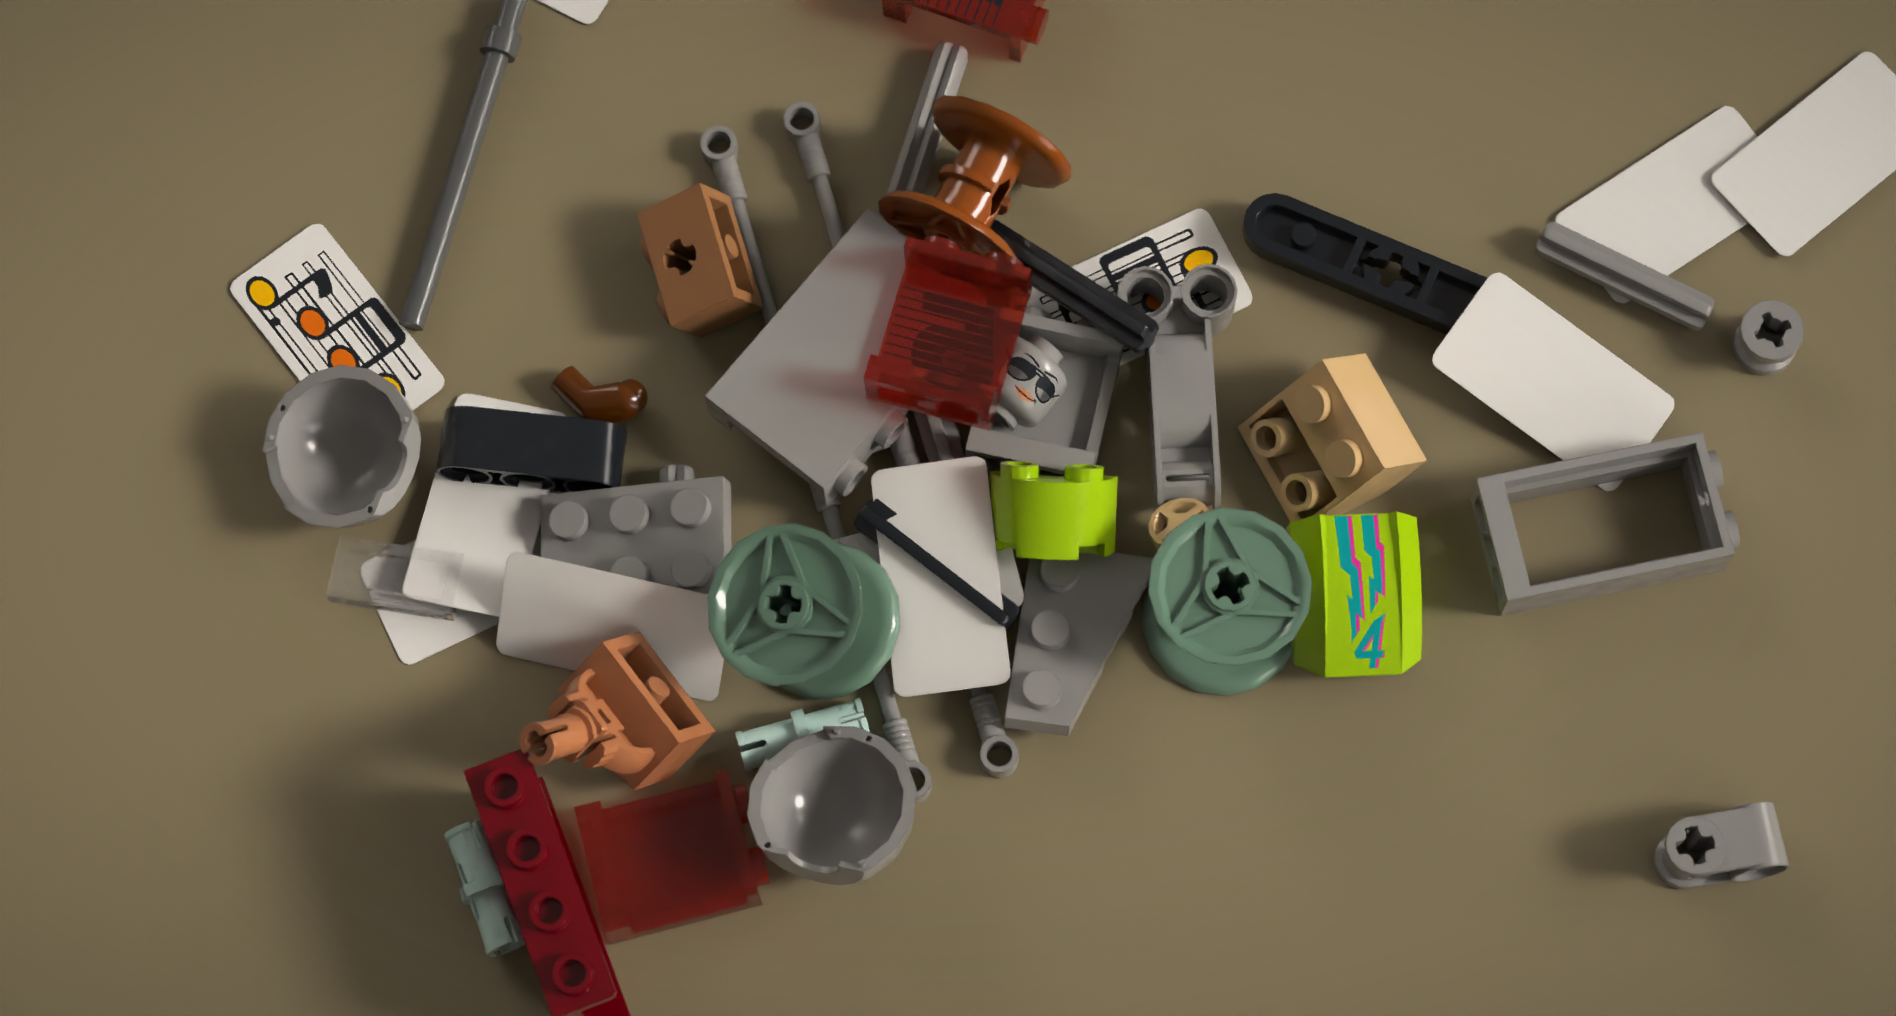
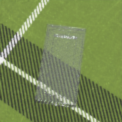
(374, 573)

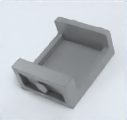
(1077, 421)

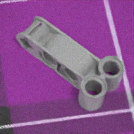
(1183, 380)

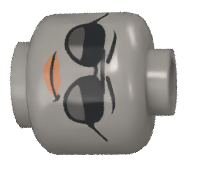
(1031, 384)

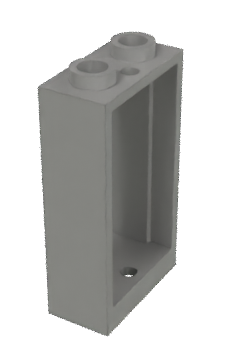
(1501, 545)

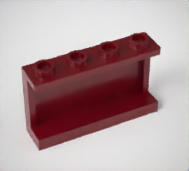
(545, 888)

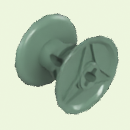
(1225, 601)
(803, 612)

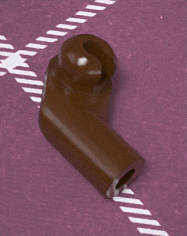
(607, 402)

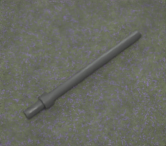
(499, 48)

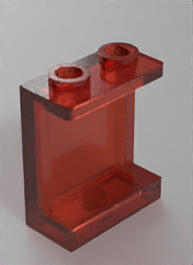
(671, 858)

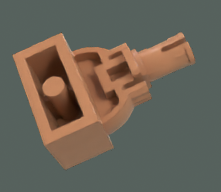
(623, 714)

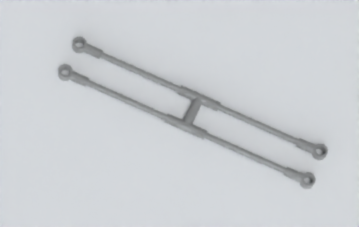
(903, 449)

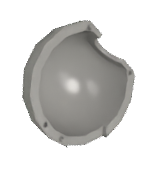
(342, 447)
(833, 805)

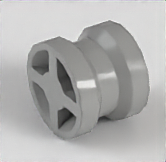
(1761, 350)

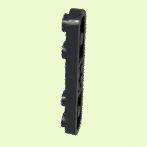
(1332, 247)

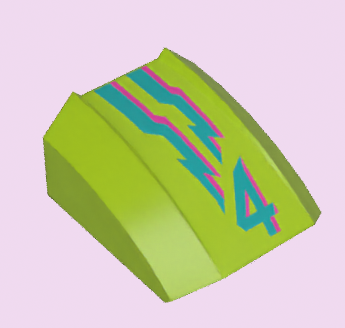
(1362, 594)

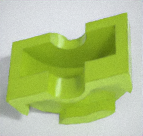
(1053, 513)

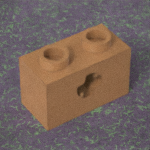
(698, 261)

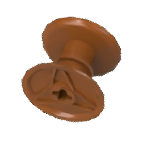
(974, 189)

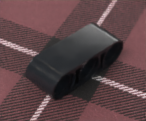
(532, 448)

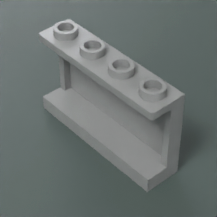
(803, 374)

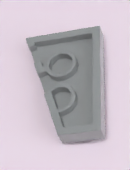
(1066, 634)

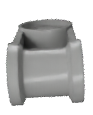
(1732, 845)

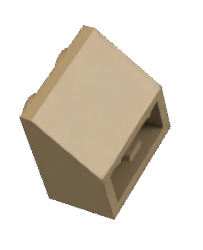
(1332, 439)

